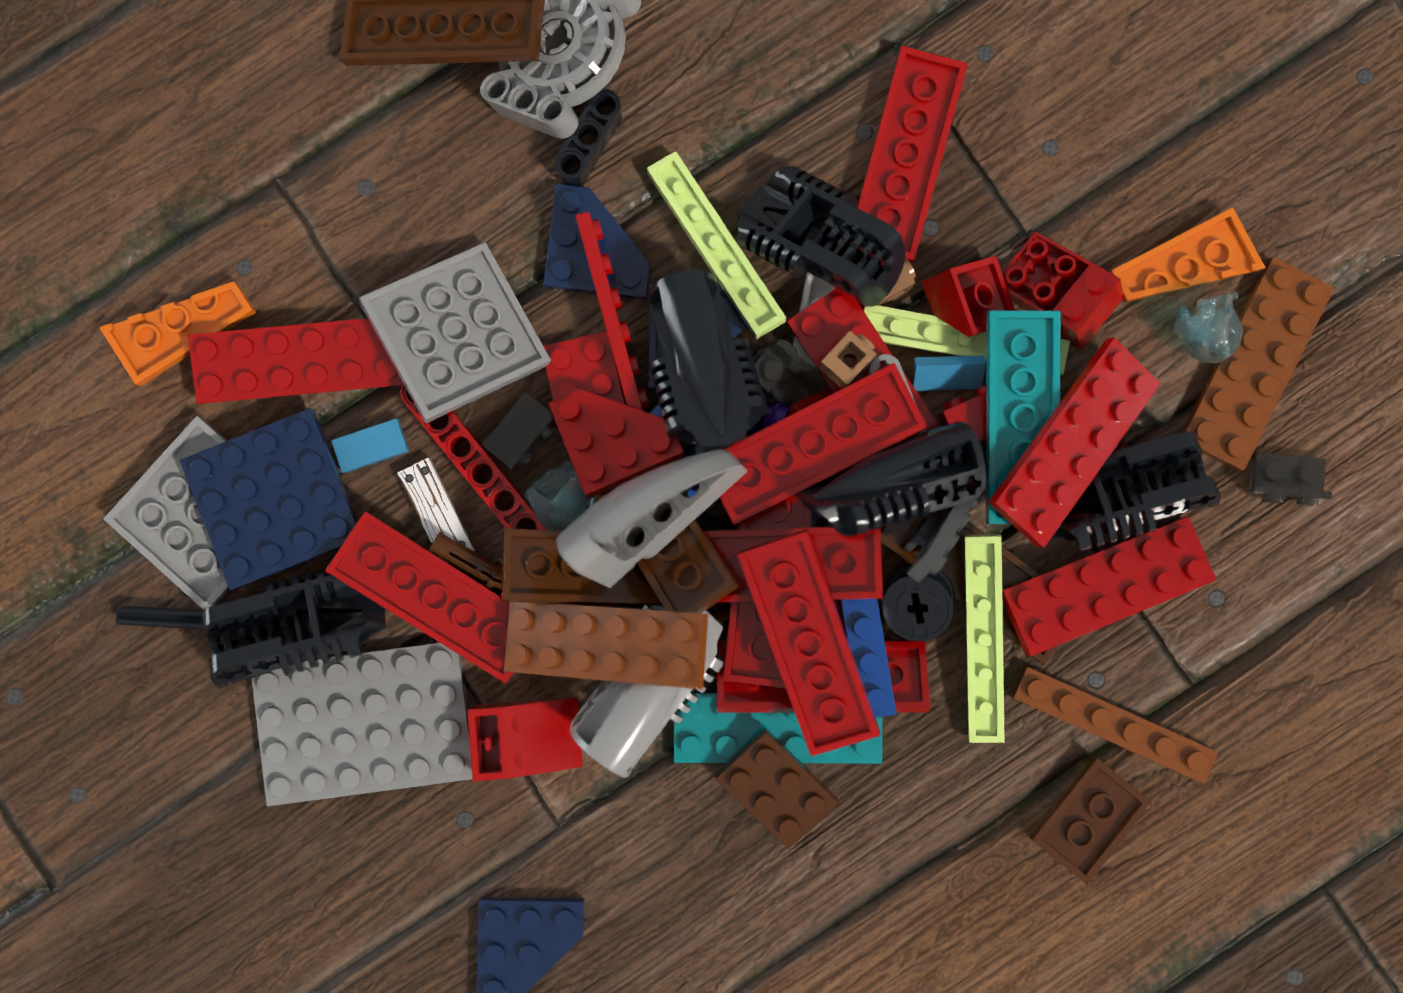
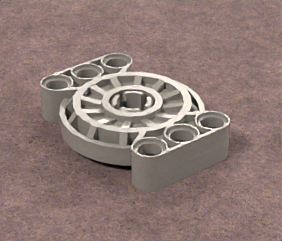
(565, 74)

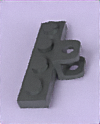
(937, 538)

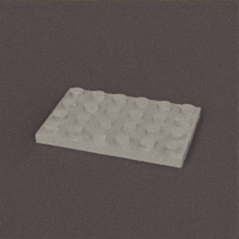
(363, 724)

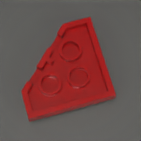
(611, 440)

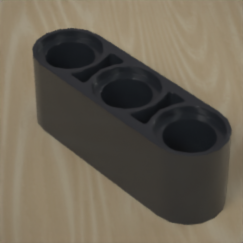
(589, 122)

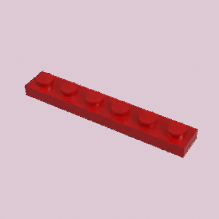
(610, 301)

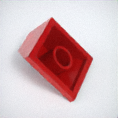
(967, 293)

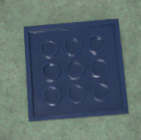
(270, 498)

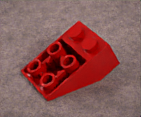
(1056, 279)
(522, 738)

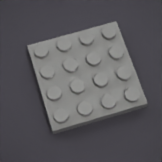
(454, 332)
(165, 523)

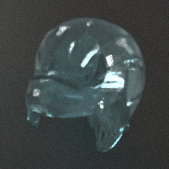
(1213, 331)
(558, 498)

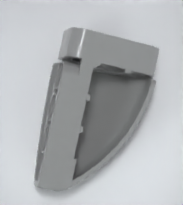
(604, 536)

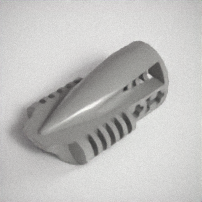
(636, 712)

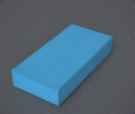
(948, 373)
(370, 446)

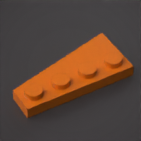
(1196, 257)
(159, 339)

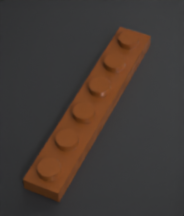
(1114, 724)

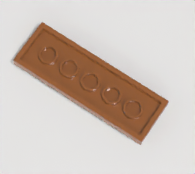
(1251, 382)
(607, 644)

